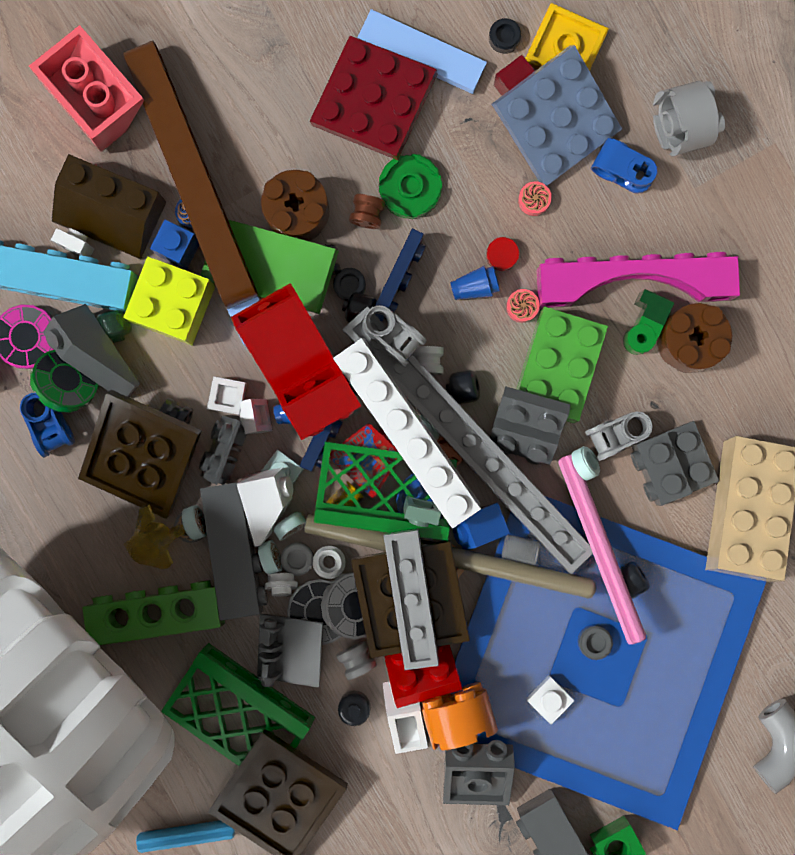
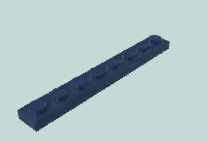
(398, 280)

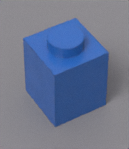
(175, 244)
(481, 527)

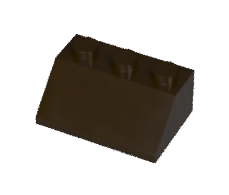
(106, 206)

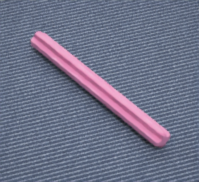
(603, 553)

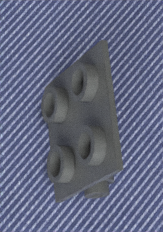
(214, 462)
(289, 650)

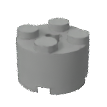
(687, 117)

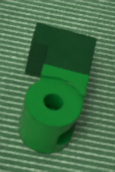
(649, 322)

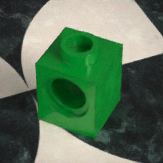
(616, 830)

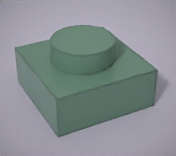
(421, 512)

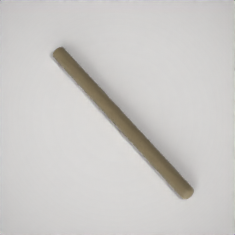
(470, 561)

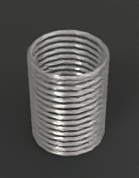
(520, 551)

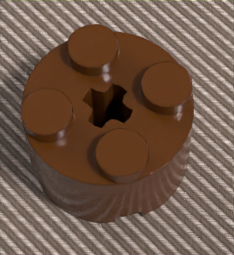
(291, 188)
(702, 321)

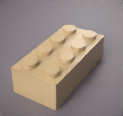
(753, 510)

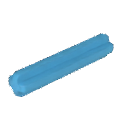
(183, 836)

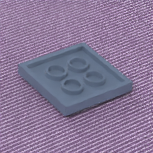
(557, 115)

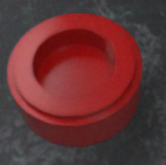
(502, 254)

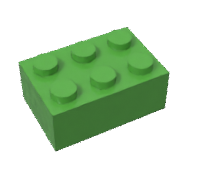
(562, 359)

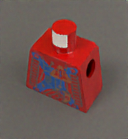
(369, 438)

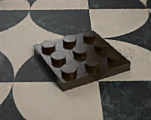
(139, 453)
(378, 606)
(278, 796)

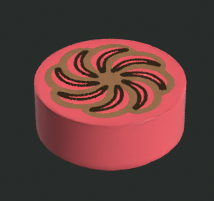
(534, 198)
(522, 306)

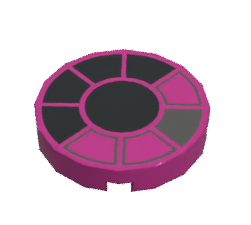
(23, 335)

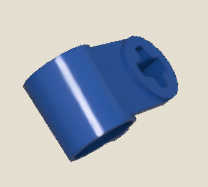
(621, 164)
(45, 427)

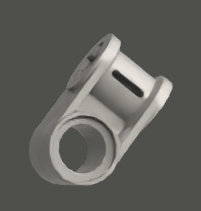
(394, 335)
(617, 434)

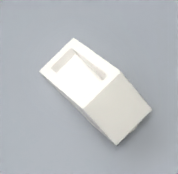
(264, 500)
(405, 724)

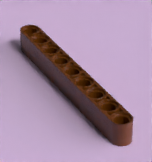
(191, 175)

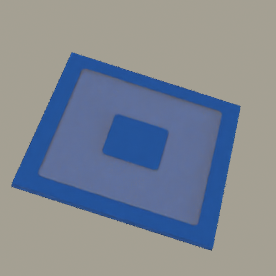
(640, 710)

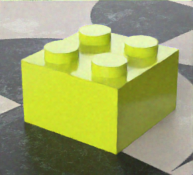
(169, 301)

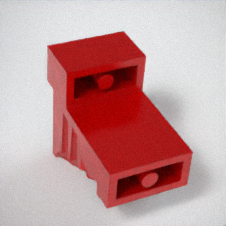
(295, 361)

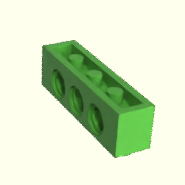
(104, 629)

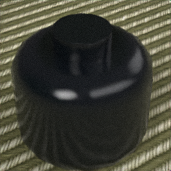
(357, 304)
(464, 387)
(635, 579)
(354, 708)

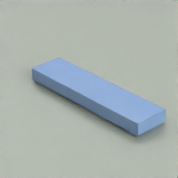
(451, 63)

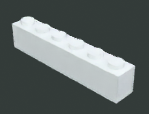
(407, 432)

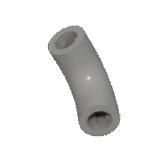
(778, 766)

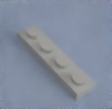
(411, 599)

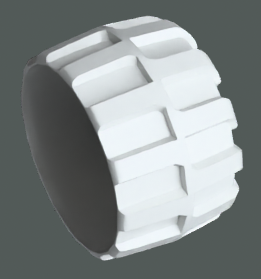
(72, 728)

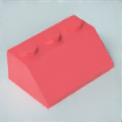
(88, 87)

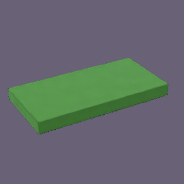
(280, 260)

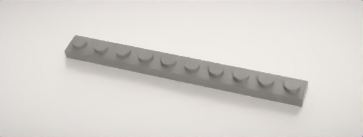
(479, 452)

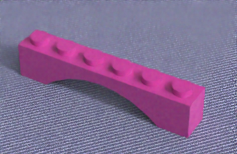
(701, 278)

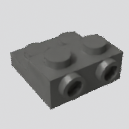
(529, 425)
(673, 464)
(479, 774)

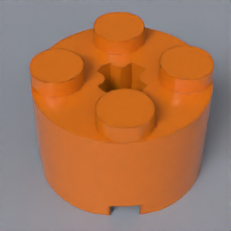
(459, 717)

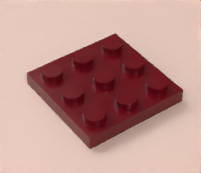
(373, 97)

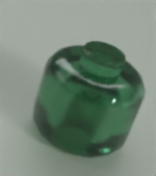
(114, 324)

